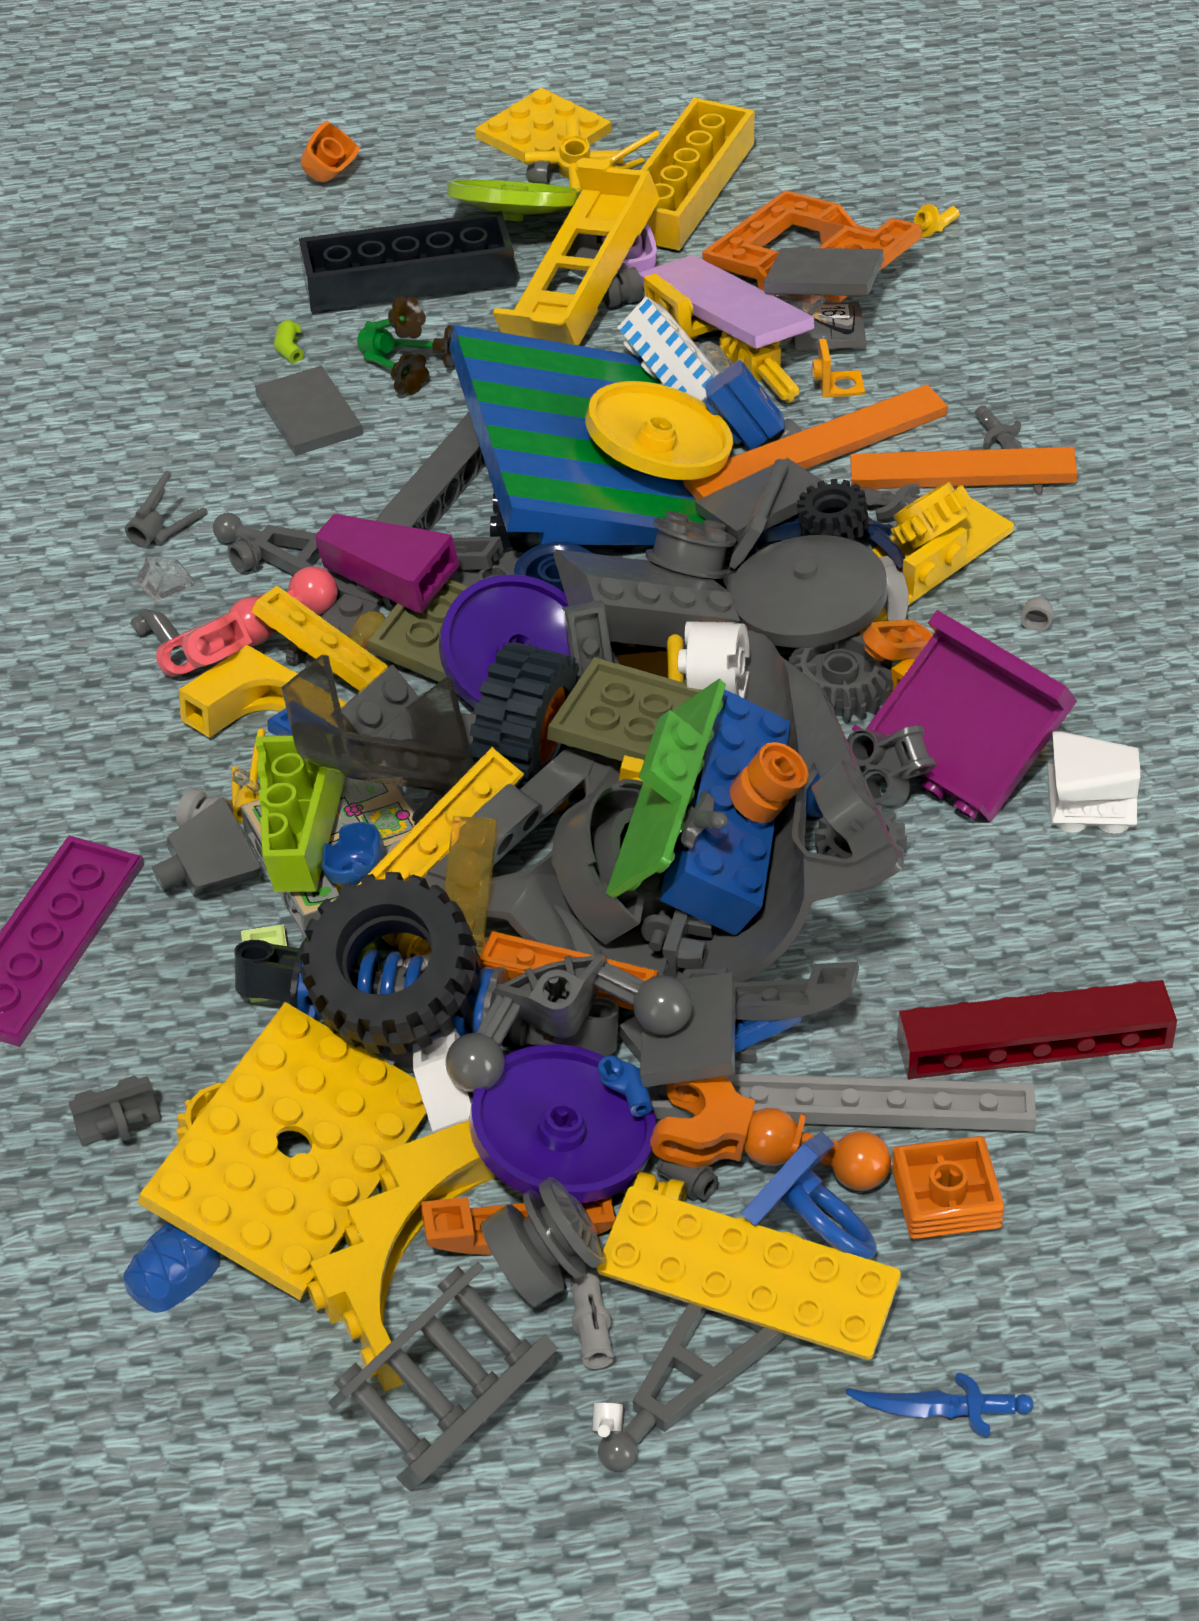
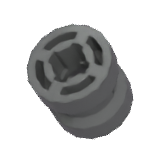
(624, 287)

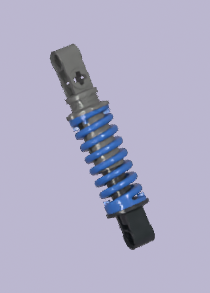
(275, 974)

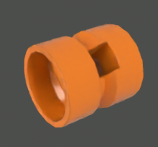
(768, 782)

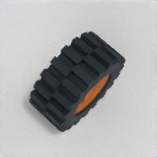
(519, 704)

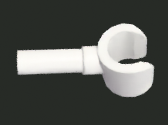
(607, 1418)

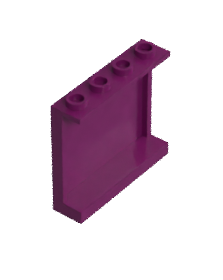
(980, 716)

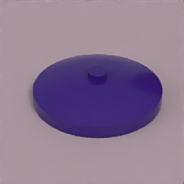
(492, 615)
(559, 1122)

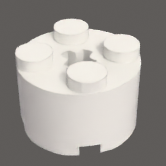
(715, 653)

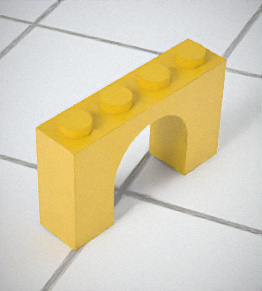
(232, 689)

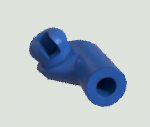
(626, 1080)

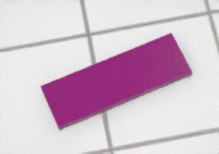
(56, 927)

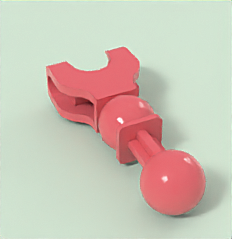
(241, 627)

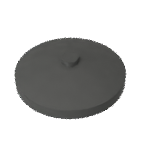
(810, 590)

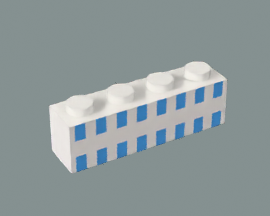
(666, 349)

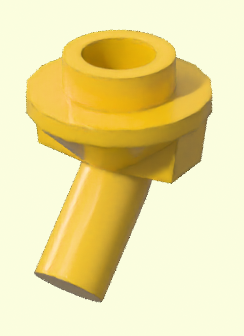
(931, 221)

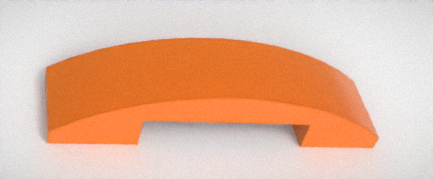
(457, 1227)

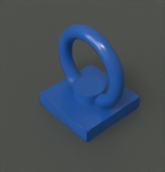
(799, 1189)

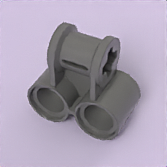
(893, 759)

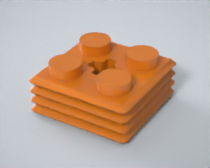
(947, 1187)

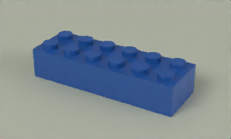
(728, 867)

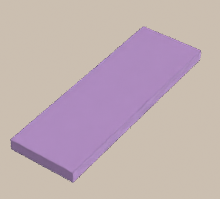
(733, 303)

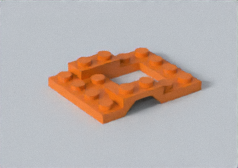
(743, 249)

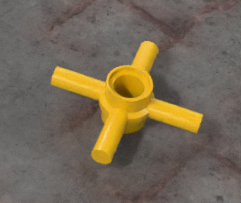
(571, 150)

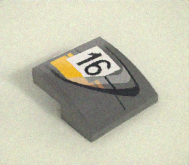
(837, 323)

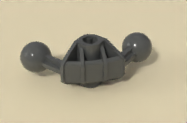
(557, 1002)

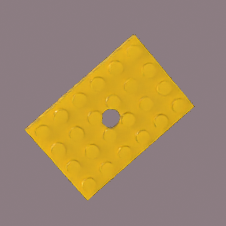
(276, 1210)

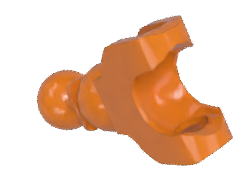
(727, 1125)

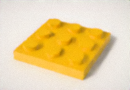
(539, 125)

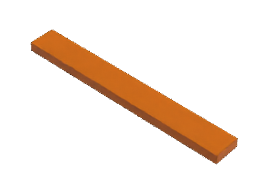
(830, 438)

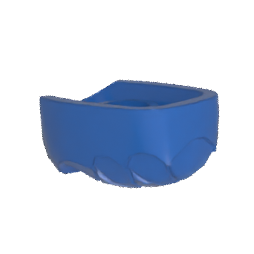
(169, 1269)

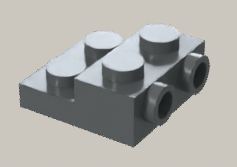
(381, 707)

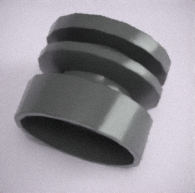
(536, 1245)

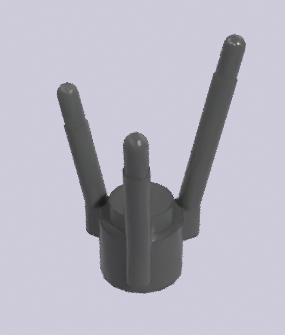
(147, 523)

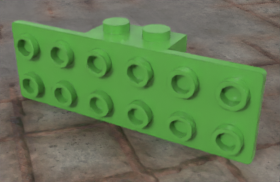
(667, 788)

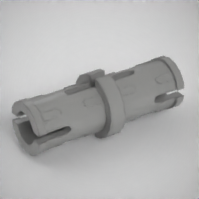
(591, 1321)

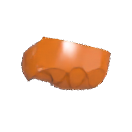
(328, 153)

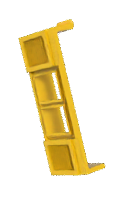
(610, 205)

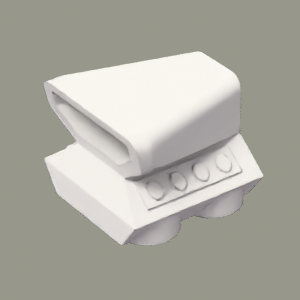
(1092, 784)

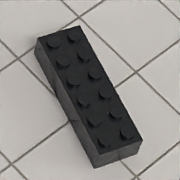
(407, 261)

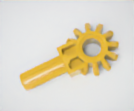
(762, 363)

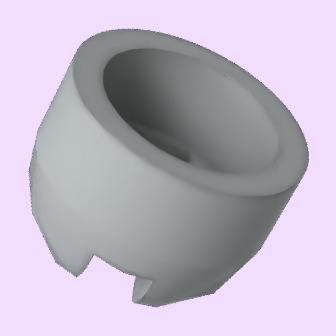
(1037, 614)

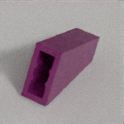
(388, 558)

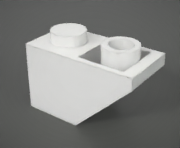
(443, 1100)

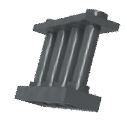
(454, 1420)

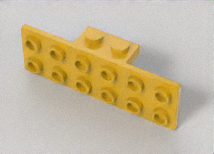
(947, 552)
(750, 1272)

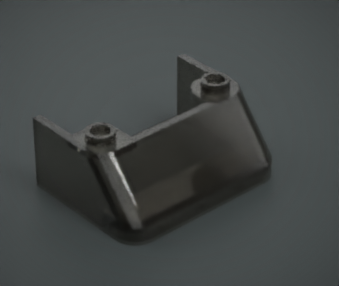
(429, 761)

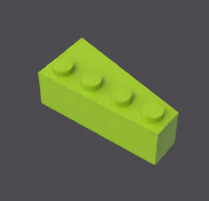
(296, 812)

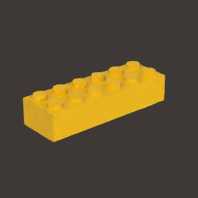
(695, 166)

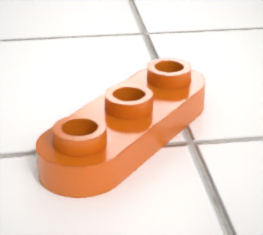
(896, 639)

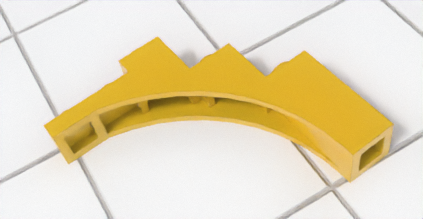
(357, 1279)

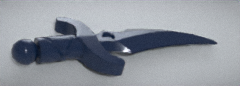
(880, 534)

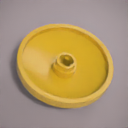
(658, 430)

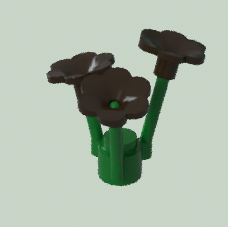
(407, 320)

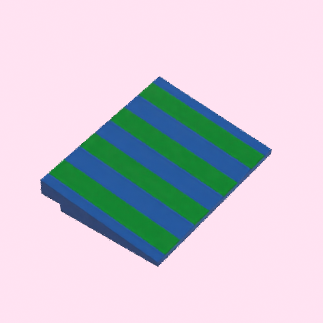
(532, 431)

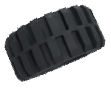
(370, 913)

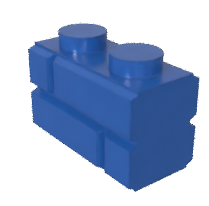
(743, 405)

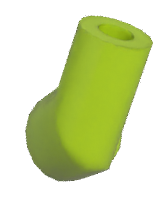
(284, 340)

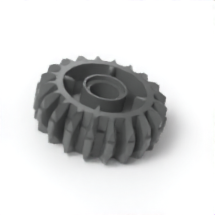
(847, 674)

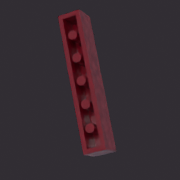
(1036, 1029)

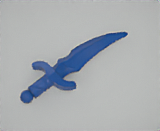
(944, 1404)

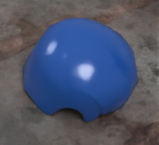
(354, 854)

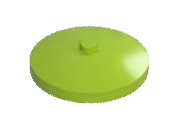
(513, 197)

